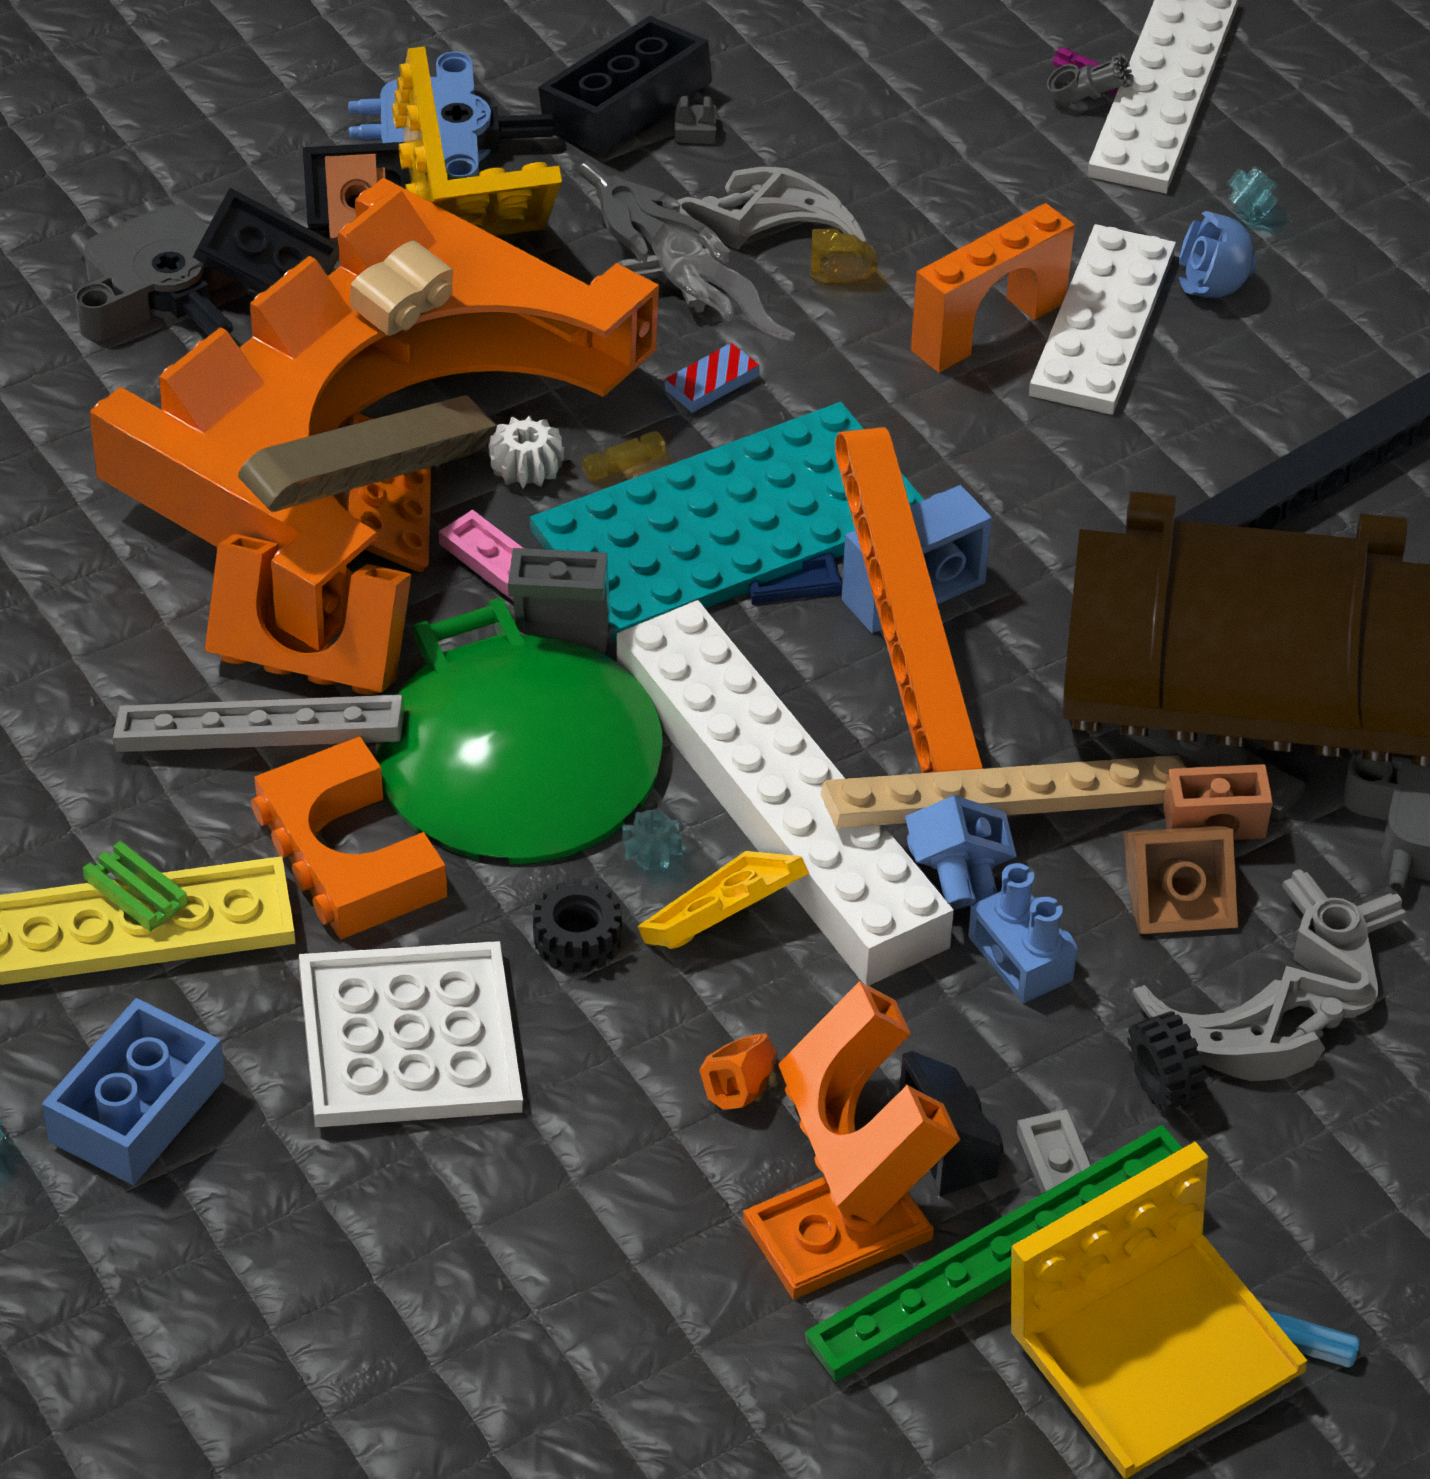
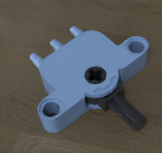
(464, 120)

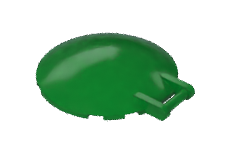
(518, 743)

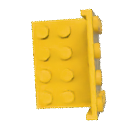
(494, 199)
(1145, 1316)

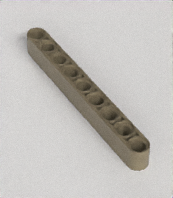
(366, 453)

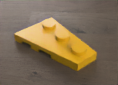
(720, 895)

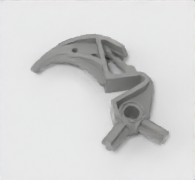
(771, 199)
(1342, 985)

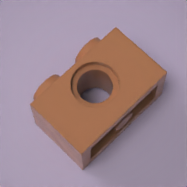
(345, 178)
(1219, 796)

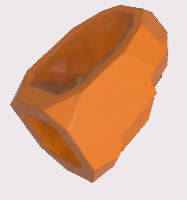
(738, 1071)

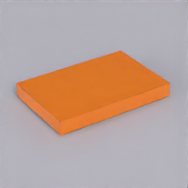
(818, 1244)

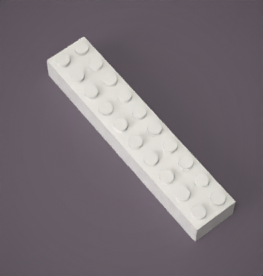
(770, 781)

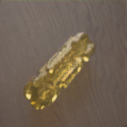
(624, 456)

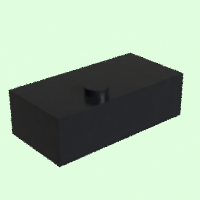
(626, 84)

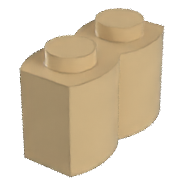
(401, 288)

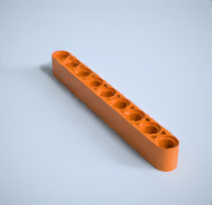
(905, 602)

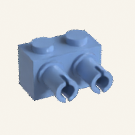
(964, 846)
(1023, 936)

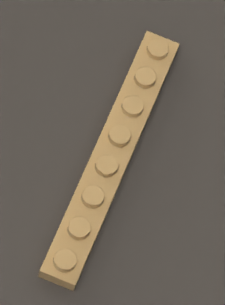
(1009, 789)

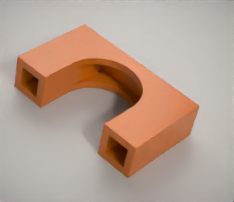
(949, 291)
(245, 628)
(346, 888)
(824, 1080)

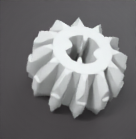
(526, 451)

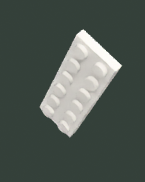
(1102, 319)

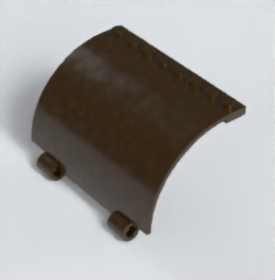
(1251, 634)

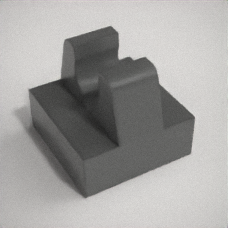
(695, 122)

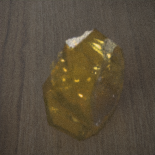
(840, 257)

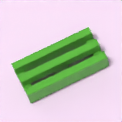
(142, 881)

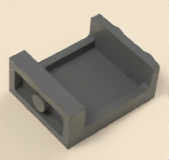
(561, 595)

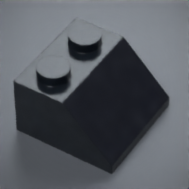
(980, 1144)

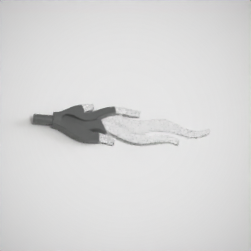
(677, 245)

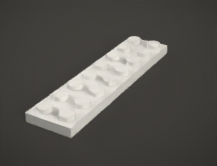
(1170, 74)

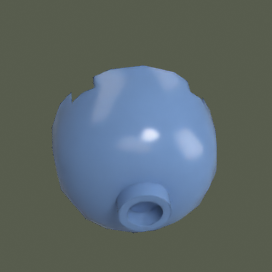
(1216, 256)

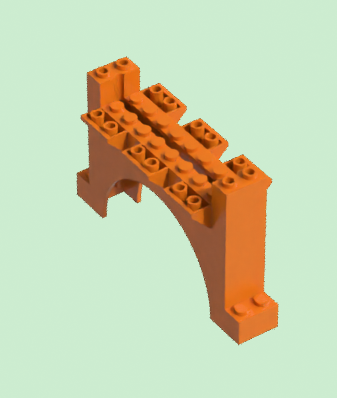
(324, 362)

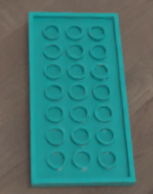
(714, 519)

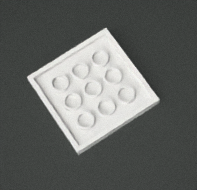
(409, 1034)

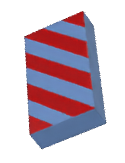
(711, 377)

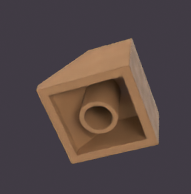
(1182, 878)

